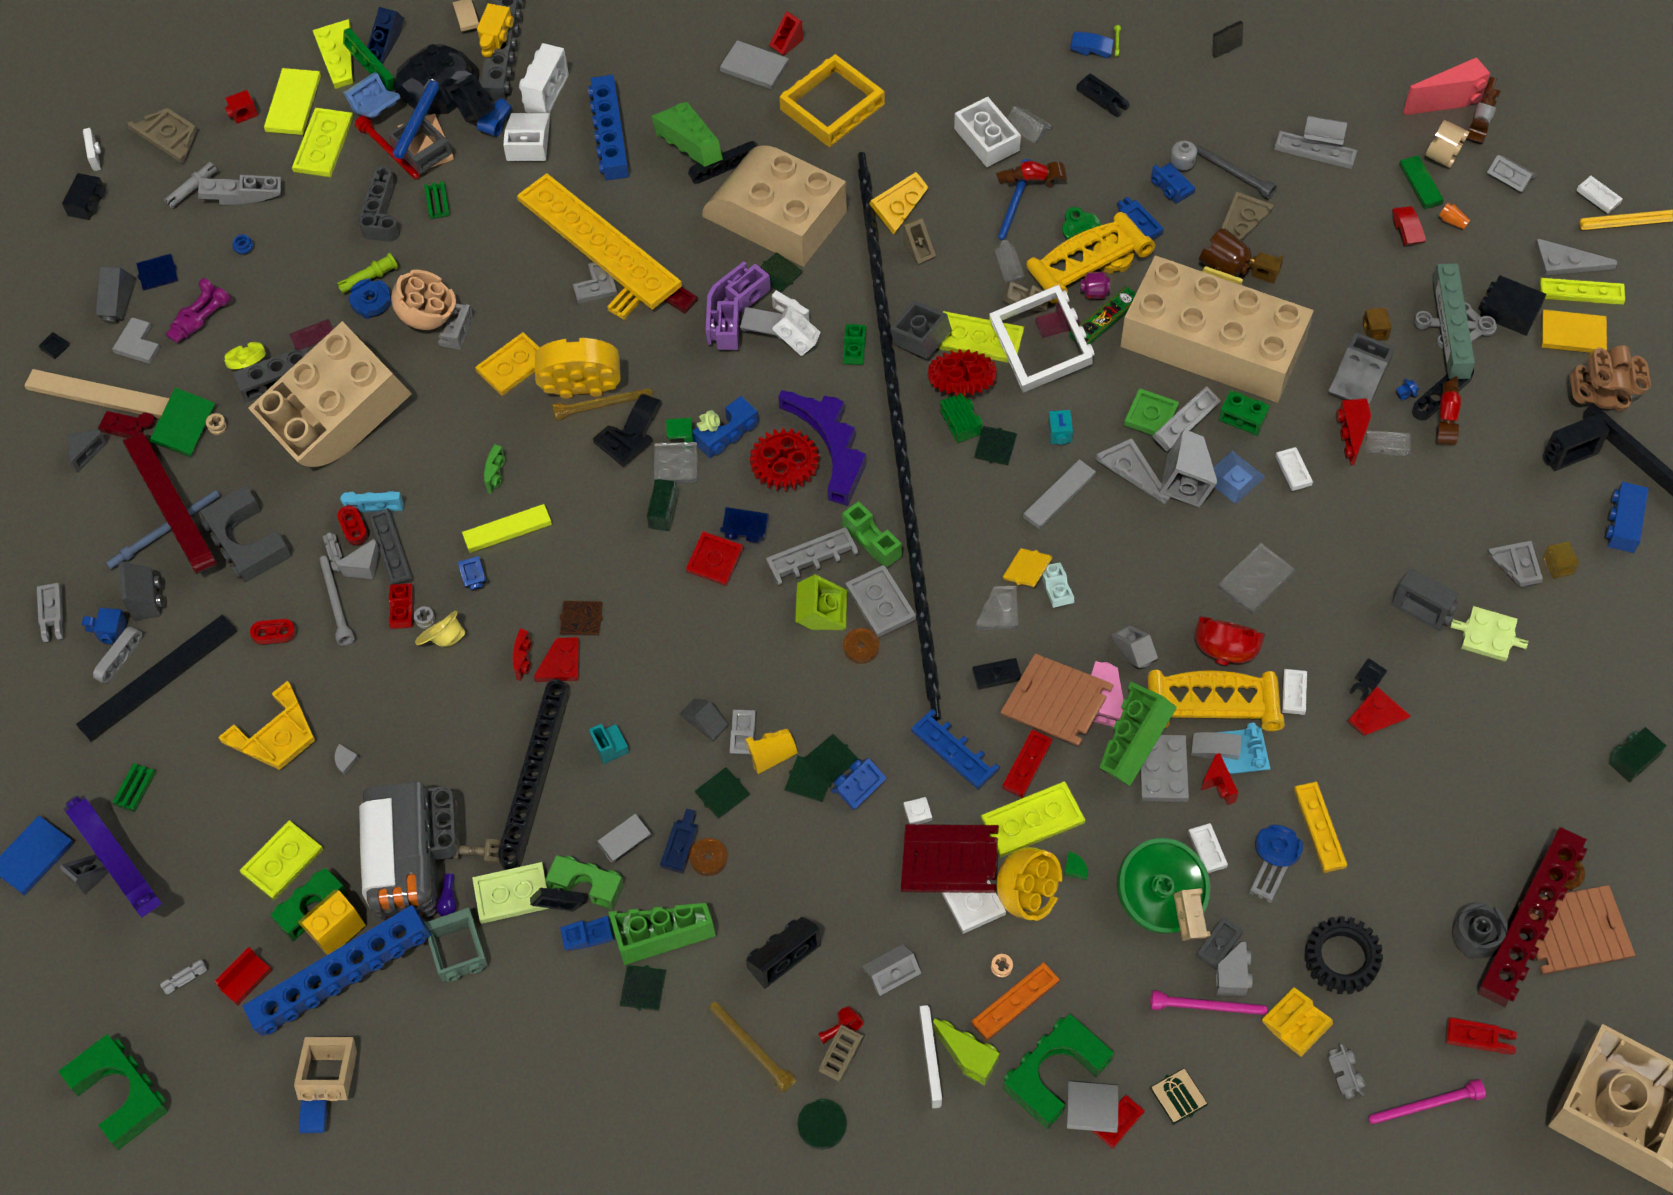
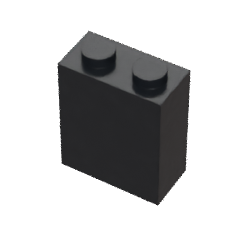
(1512, 304)

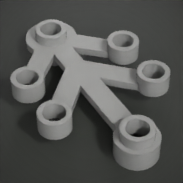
(1477, 324)

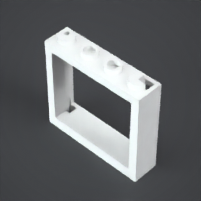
(1057, 371)

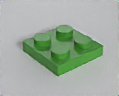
(1150, 412)

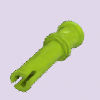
(376, 269)

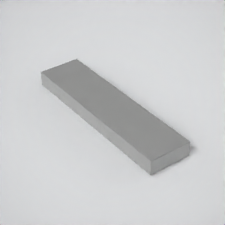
(1315, 150)
(1186, 418)
(1059, 494)

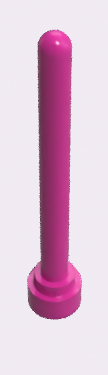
(1159, 1000)
(1474, 1090)

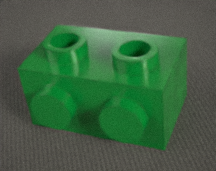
(1244, 412)

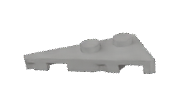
(1564, 260)
(1131, 465)

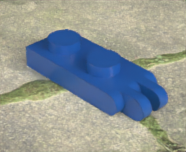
(1140, 217)

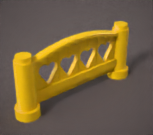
(1129, 239)
(1263, 706)

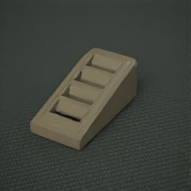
(844, 1066)

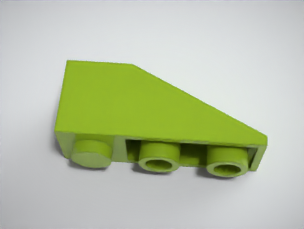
(971, 1056)

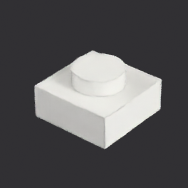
(918, 811)

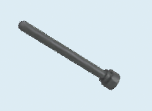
(1266, 188)

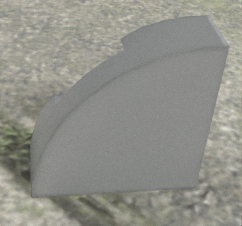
(344, 759)

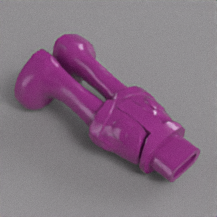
(190, 319)

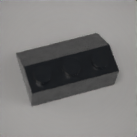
(783, 951)

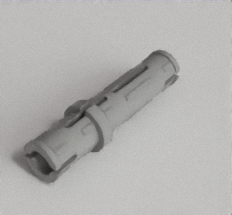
(190, 185)

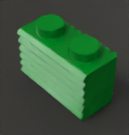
(960, 417)

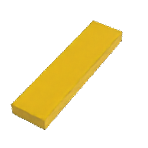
(1320, 827)

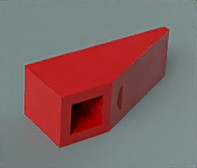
(1354, 421)

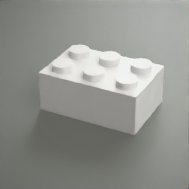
(544, 79)
(987, 132)

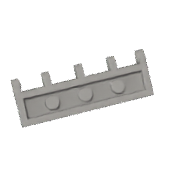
(811, 554)

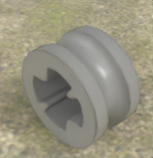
(430, 617)

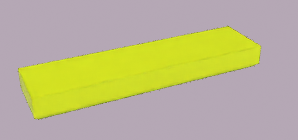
(1583, 291)
(506, 528)

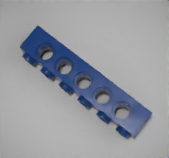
(609, 128)

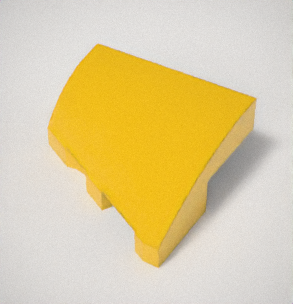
(771, 749)

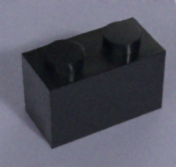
(83, 196)

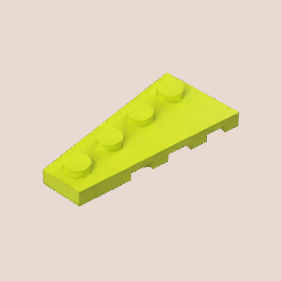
(334, 53)

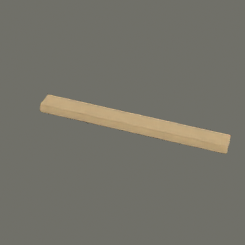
(95, 393)

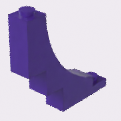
(112, 855)

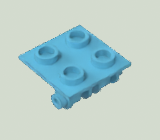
(1252, 753)

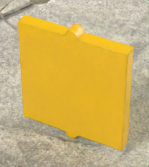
(1027, 567)

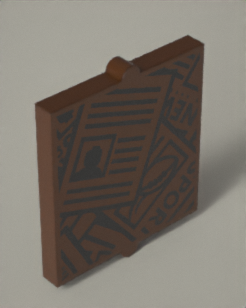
(581, 618)

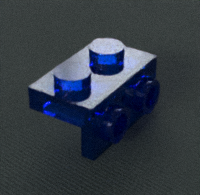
(745, 524)

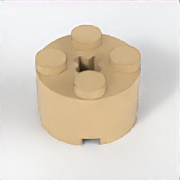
(1447, 143)

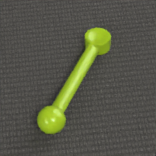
(1117, 28)

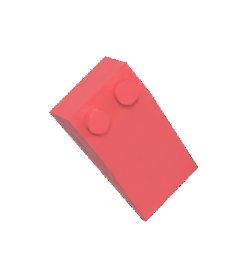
(1449, 89)

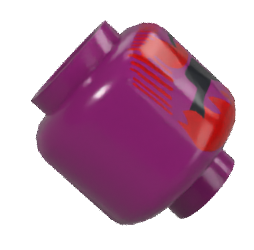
(1095, 285)

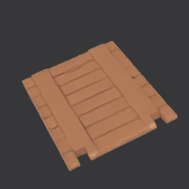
(1058, 701)
(1582, 933)

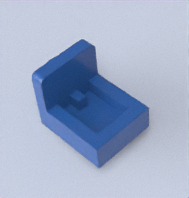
(472, 573)

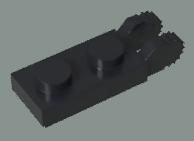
(1103, 94)

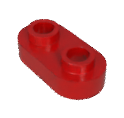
(353, 526)
(273, 631)

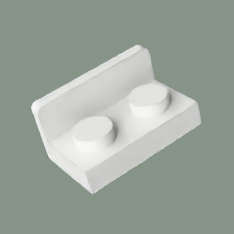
(796, 331)

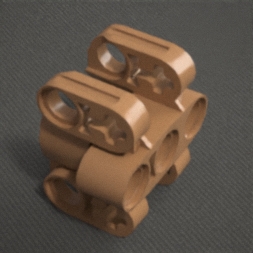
(1610, 376)

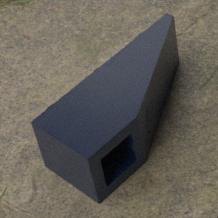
(385, 33)

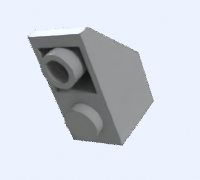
(1233, 974)

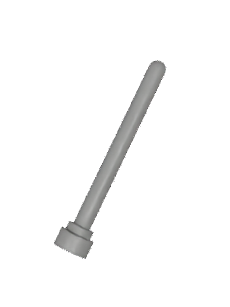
(343, 634)

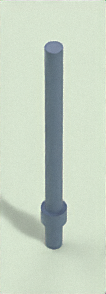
(127, 552)

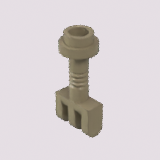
(486, 851)

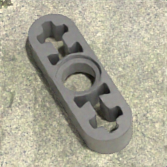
(117, 655)

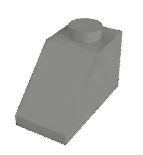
(1135, 646)

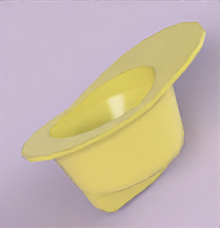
(443, 633)

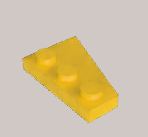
(898, 201)

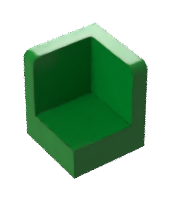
(680, 428)

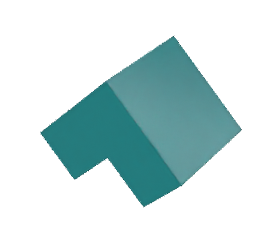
(608, 742)

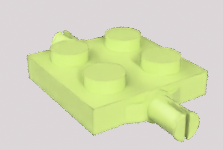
(1489, 633)

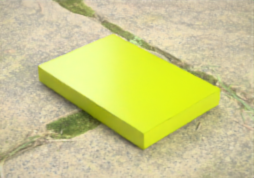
(281, 860)

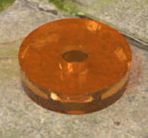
(858, 637)
(705, 847)

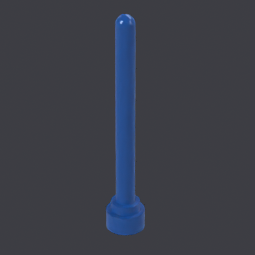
(1012, 207)

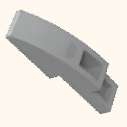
(243, 191)

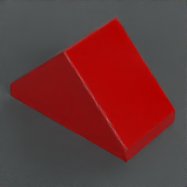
(788, 34)

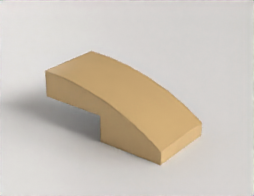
(465, 14)

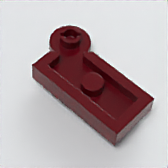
(125, 425)

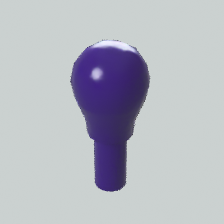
(446, 903)

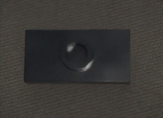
(996, 673)
(556, 899)

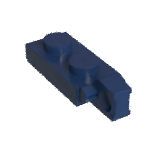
(680, 843)

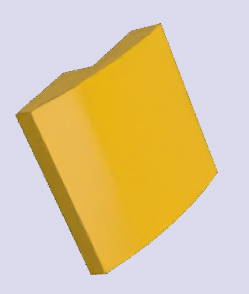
(1297, 1021)

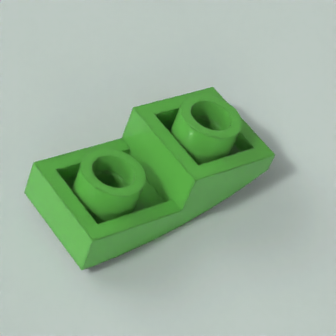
(492, 473)

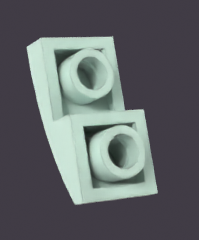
(1056, 585)

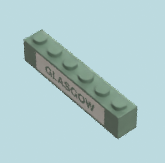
(1453, 321)

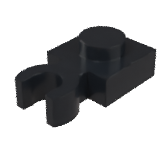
(1369, 676)

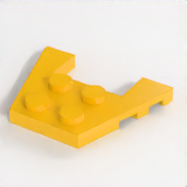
(279, 739)

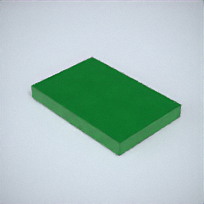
(182, 422)

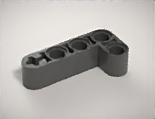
(373, 218)

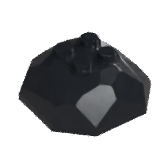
(437, 64)

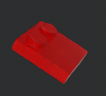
(714, 558)

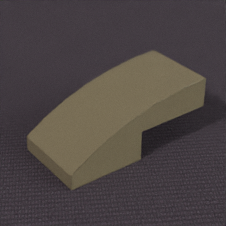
(1017, 293)

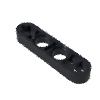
(699, 173)
(1434, 406)

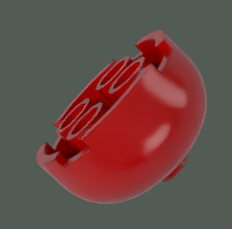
(1227, 641)

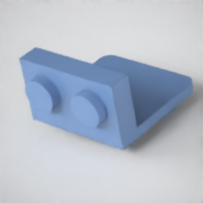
(370, 96)

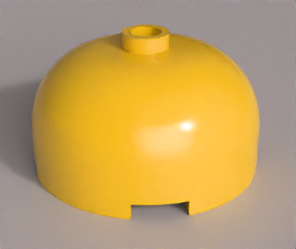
(1026, 878)

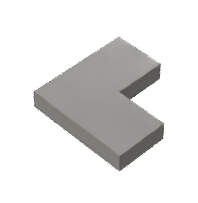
(599, 287)
(132, 342)

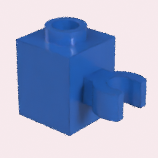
(107, 626)

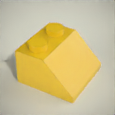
(332, 922)

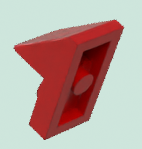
(1219, 776)

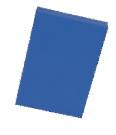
(32, 855)

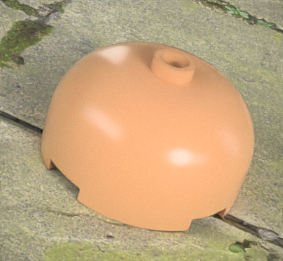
(422, 300)

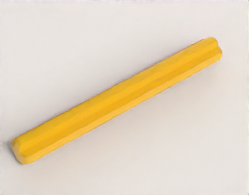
(1626, 219)

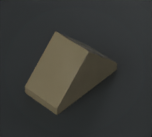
(918, 241)

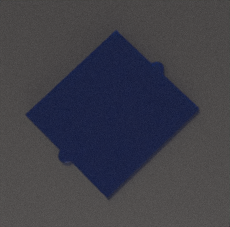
(157, 272)

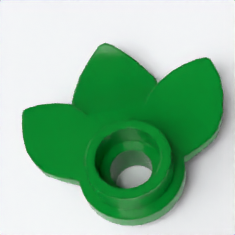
(1077, 225)

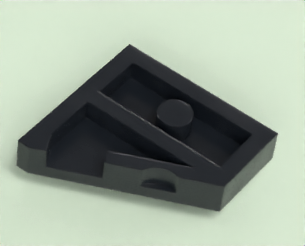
(621, 444)

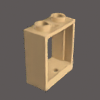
(326, 1049)

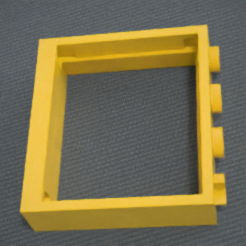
(848, 121)

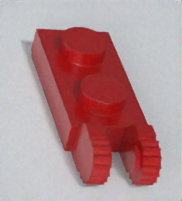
(1479, 1036)

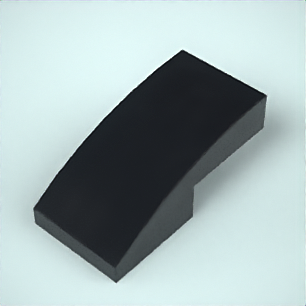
(642, 414)

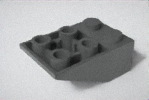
(1361, 368)

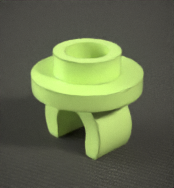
(709, 421)

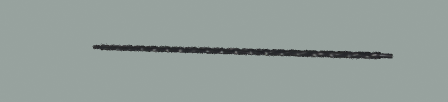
(900, 445)

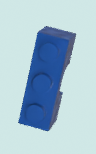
(741, 418)

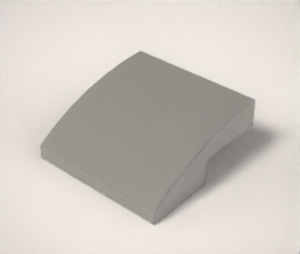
(1092, 1107)

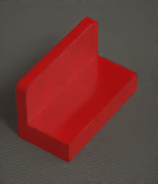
(242, 976)

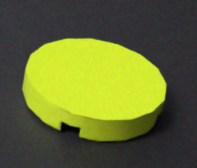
(244, 357)

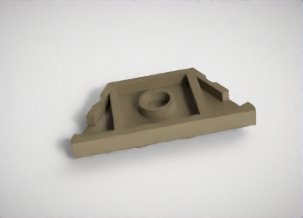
(166, 132)

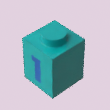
(1060, 427)

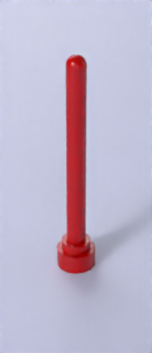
(365, 126)

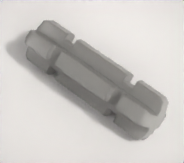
(332, 550)
(183, 976)

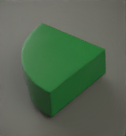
(1076, 867)

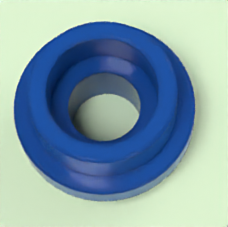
(242, 244)

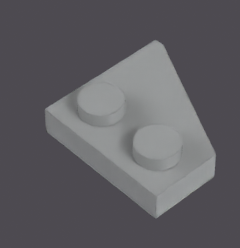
(1518, 562)

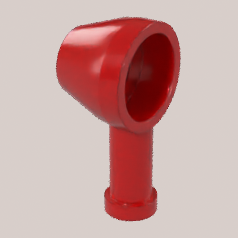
(846, 1017)

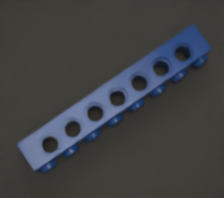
(324, 970)

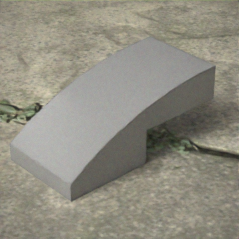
(742, 727)
(1211, 743)

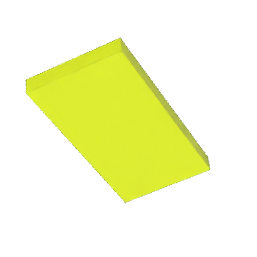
(292, 101)
(322, 142)
(979, 336)
(1034, 818)

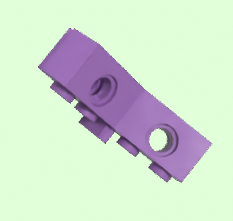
(741, 290)

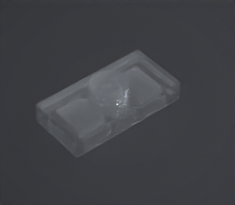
(1388, 443)

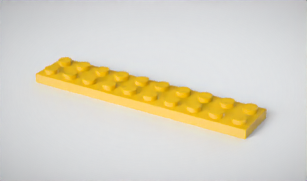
(599, 241)

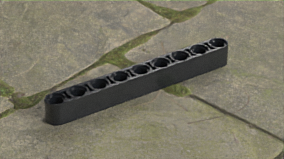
(533, 784)

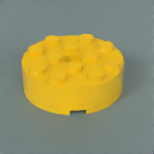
(577, 367)

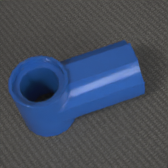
(493, 121)

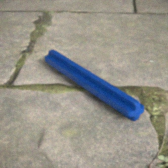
(416, 119)

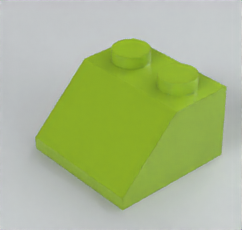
(821, 604)

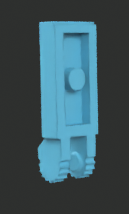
(373, 501)

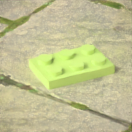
(508, 892)

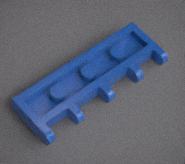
(953, 750)

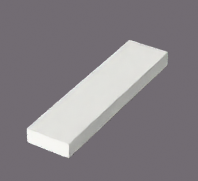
(930, 1056)

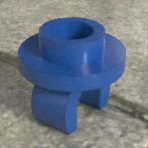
(1408, 389)

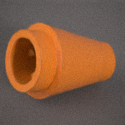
(1454, 216)

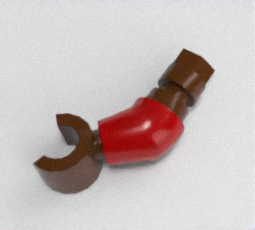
(1034, 171)
(1449, 412)

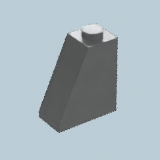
(113, 293)

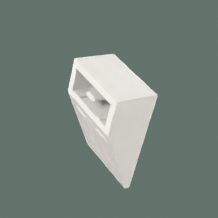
(526, 137)

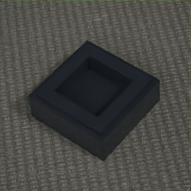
(54, 345)

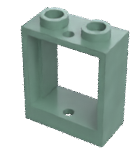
(447, 925)

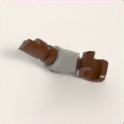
(1484, 113)

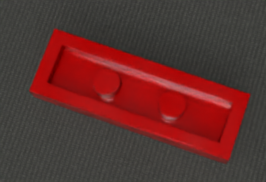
(1027, 763)

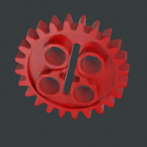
(953, 368)
(784, 459)

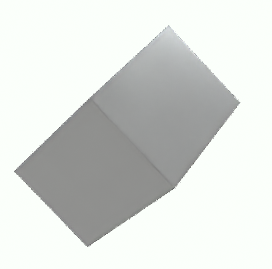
(361, 562)

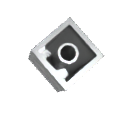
(1188, 470)

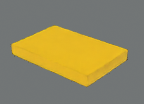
(1573, 331)
(509, 364)

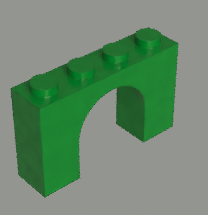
(1067, 1039)
(142, 1105)

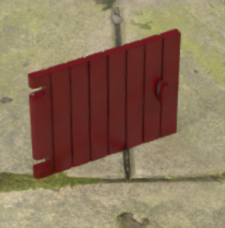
(949, 858)

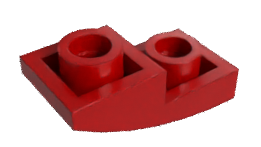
(1409, 224)
(401, 606)
(520, 654)

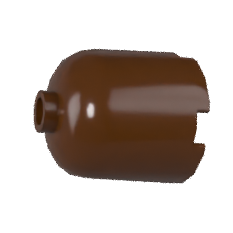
(1227, 254)

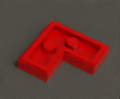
(1128, 1115)

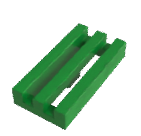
(434, 188)
(132, 784)

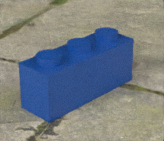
(1627, 517)

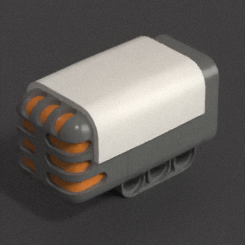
(401, 843)

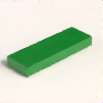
(1421, 182)

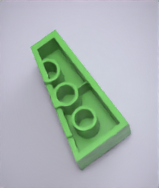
(688, 132)
(660, 930)

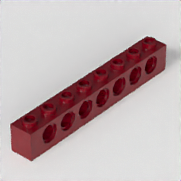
(1565, 844)

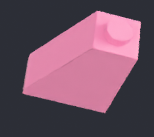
(1111, 708)

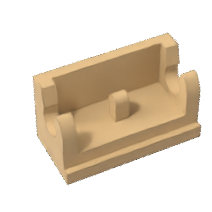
(1190, 915)

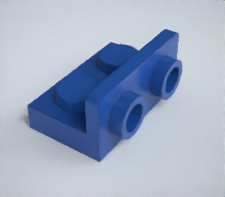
(1172, 183)
(858, 782)

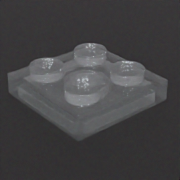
(676, 462)

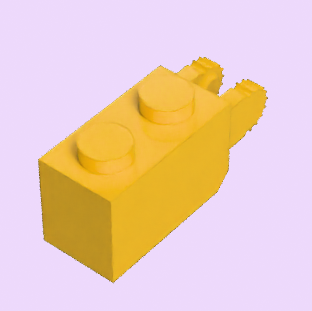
(494, 28)

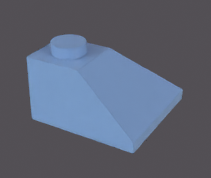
(1236, 477)

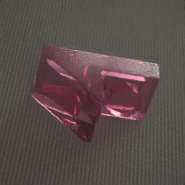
(1053, 323)

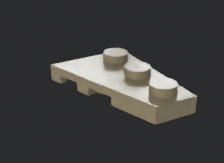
(1245, 215)

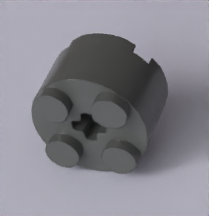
(1479, 930)

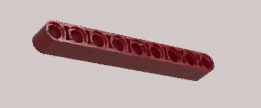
(169, 503)

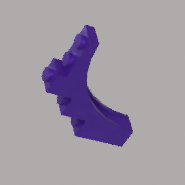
(838, 437)

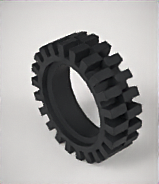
(1362, 937)

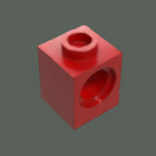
(240, 107)

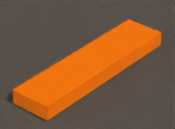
(1015, 1001)

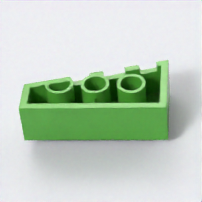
(1136, 732)

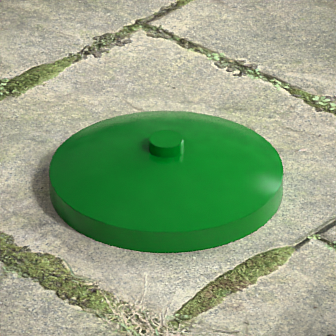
(1152, 877)

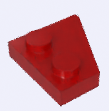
(560, 661)
(1376, 713)

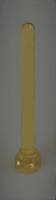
(562, 410)
(782, 1079)

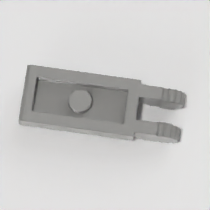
(50, 610)

